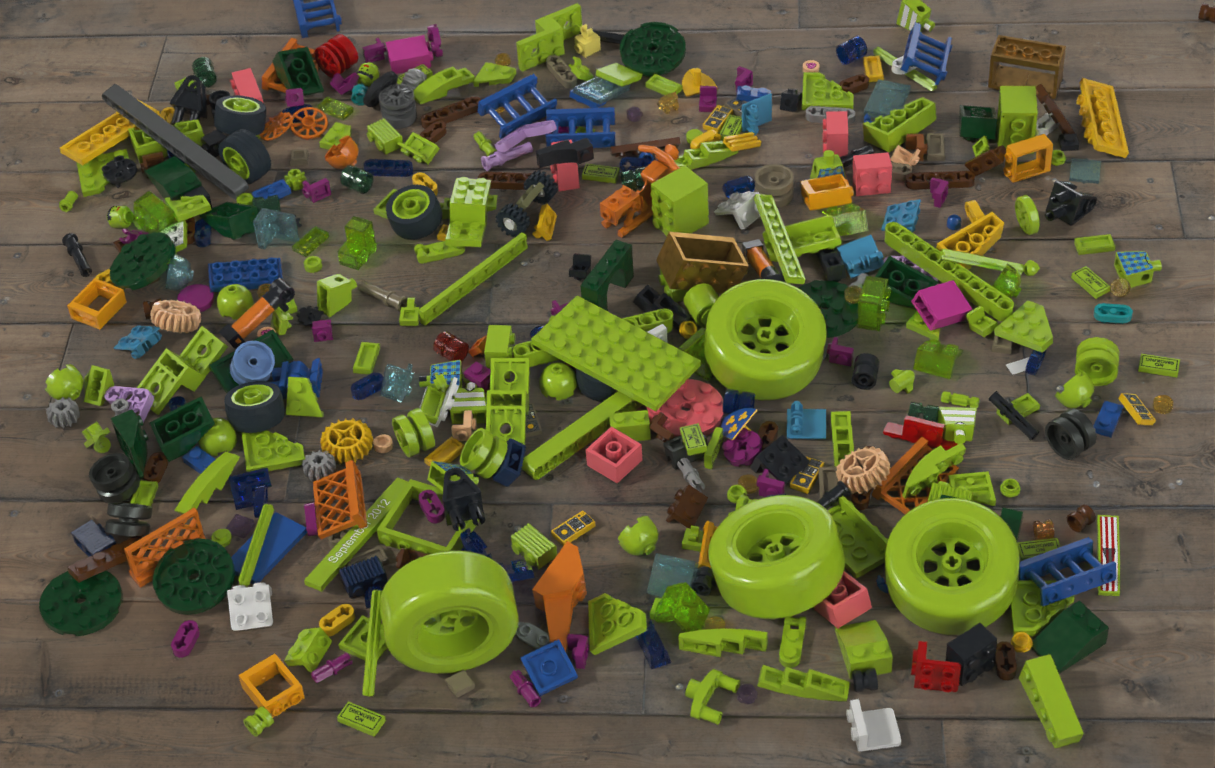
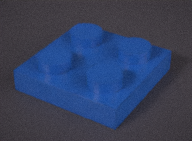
(549, 667)

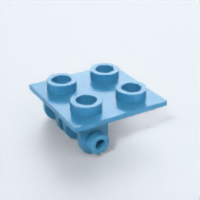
(756, 113)
(904, 214)
(861, 256)
(139, 340)
(805, 422)

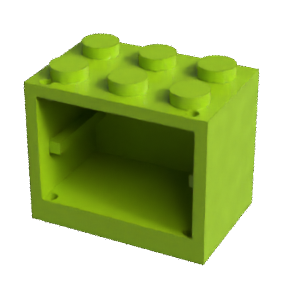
(1016, 114)
(680, 202)

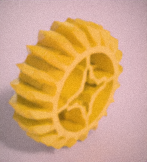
(345, 436)

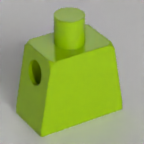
(334, 293)

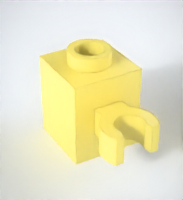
(587, 42)

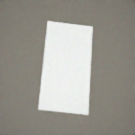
(1017, 366)

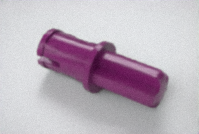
(331, 667)
(525, 688)

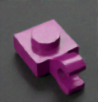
(132, 235)

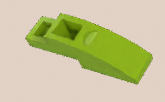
(440, 83)
(931, 466)

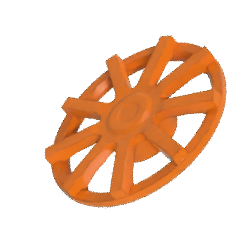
(309, 123)
(276, 126)

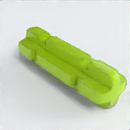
(960, 399)

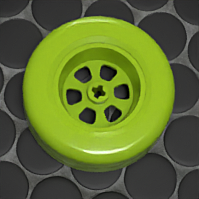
(772, 305)
(951, 524)
(783, 579)
(448, 612)

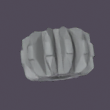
(413, 78)
(63, 412)
(319, 465)

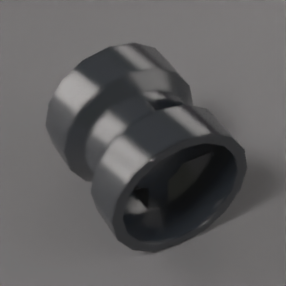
(703, 584)
(865, 680)

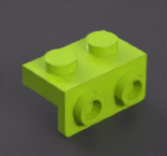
(419, 148)
(308, 649)

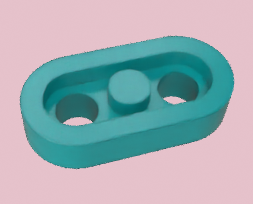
(1113, 313)

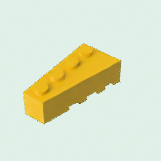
(975, 238)

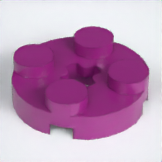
(434, 36)
(744, 438)

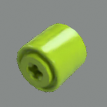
(699, 302)

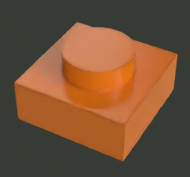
(478, 347)

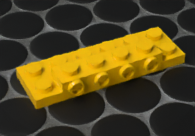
(1101, 118)
(100, 138)

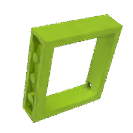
(400, 540)

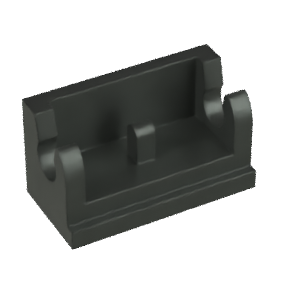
(676, 450)

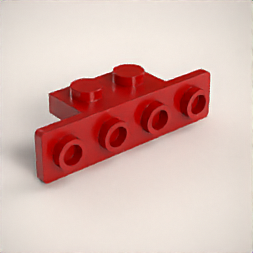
(915, 428)

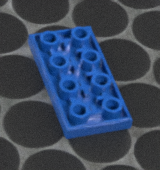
(247, 273)
(279, 540)

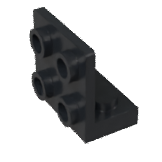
(781, 459)

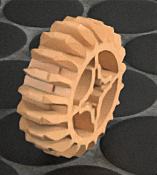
(175, 316)
(863, 469)

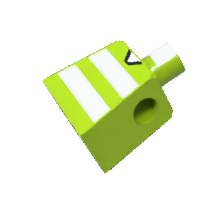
(914, 11)
(469, 399)
(958, 423)

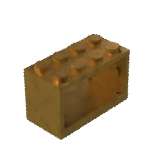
(1027, 54)
(701, 259)

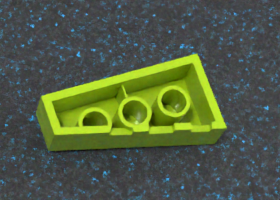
(892, 129)
(145, 145)
(1051, 701)

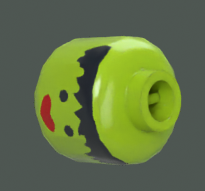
(367, 73)
(119, 217)

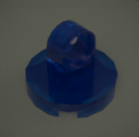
(473, 543)

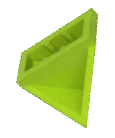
(96, 384)

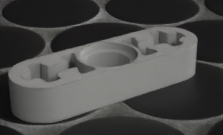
(818, 113)

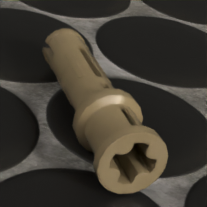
(389, 298)

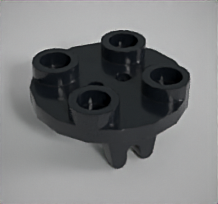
(119, 170)

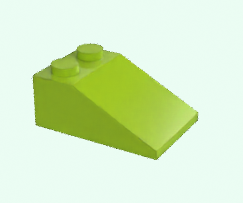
(864, 647)

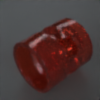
(450, 346)

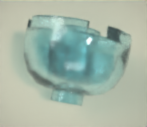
(179, 273)

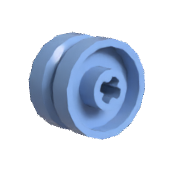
(252, 362)

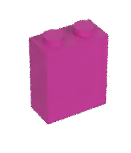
(408, 53)
(941, 305)

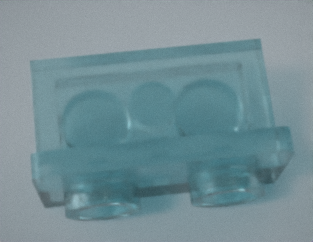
(396, 382)

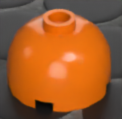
(343, 154)

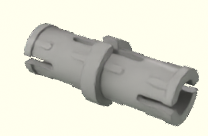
(690, 474)

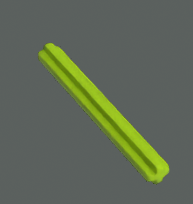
(913, 74)
(977, 260)
(256, 545)
(372, 644)

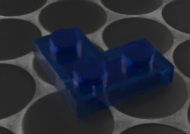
(245, 483)

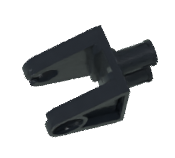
(190, 100)
(1068, 204)
(461, 500)

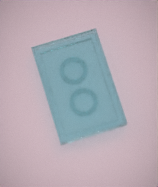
(599, 90)
(886, 98)

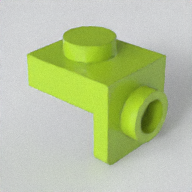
(980, 322)

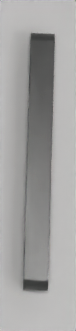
(175, 141)

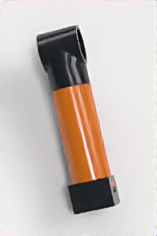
(760, 261)
(278, 295)

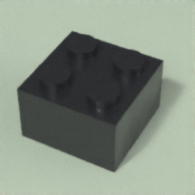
(974, 652)

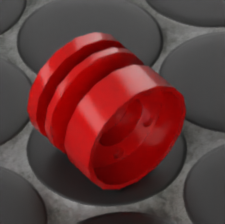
(336, 55)

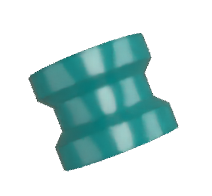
(358, 94)

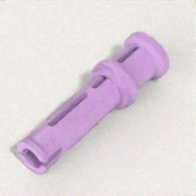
(500, 158)

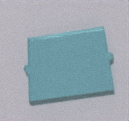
(1085, 171)

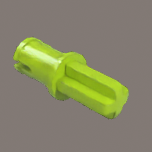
(484, 143)

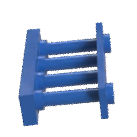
(303, 17)
(911, 53)
(515, 92)
(583, 117)
(1061, 558)

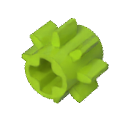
(295, 178)

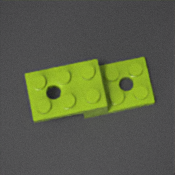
(549, 37)
(468, 212)
(187, 369)
(508, 400)

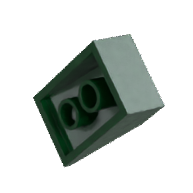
(298, 70)
(977, 122)
(173, 178)
(231, 219)
(903, 281)
(182, 428)
(132, 439)
(1071, 636)

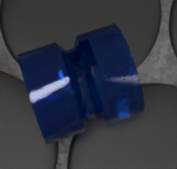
(851, 49)
(734, 400)

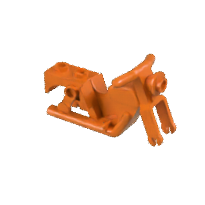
(628, 201)

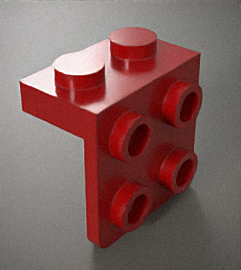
(934, 673)

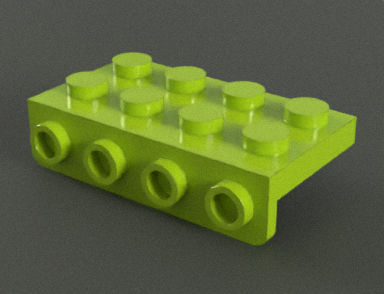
(808, 236)
(861, 540)

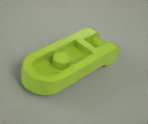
(436, 251)
(792, 641)

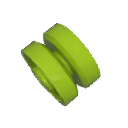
(1098, 359)
(413, 432)
(483, 453)

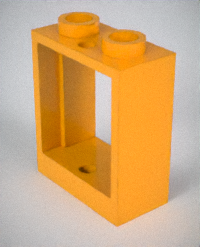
(1032, 168)
(826, 192)
(79, 305)
(261, 673)

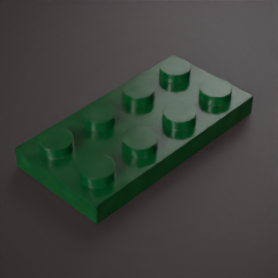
(221, 367)

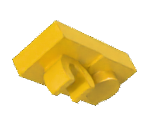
(546, 223)

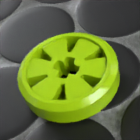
(1027, 215)

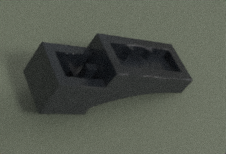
(565, 152)
(832, 264)
(651, 300)

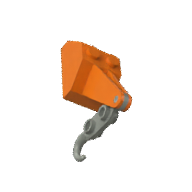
(556, 595)

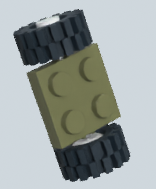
(538, 188)

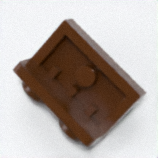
(986, 160)
(687, 506)

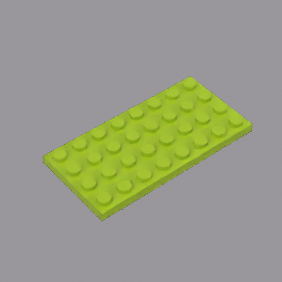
(616, 352)

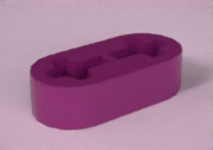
(429, 507)
(310, 516)
(183, 638)

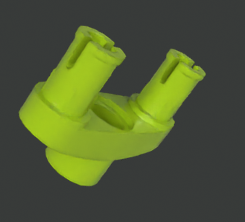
(702, 692)

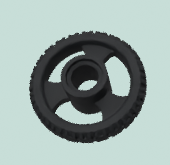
(372, 96)

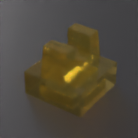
(668, 100)

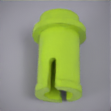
(67, 203)

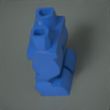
(298, 369)

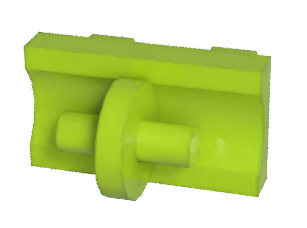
(95, 436)

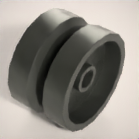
(1070, 434)
(114, 478)
(128, 519)

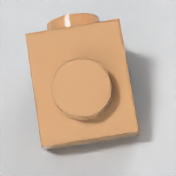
(903, 156)
(464, 431)

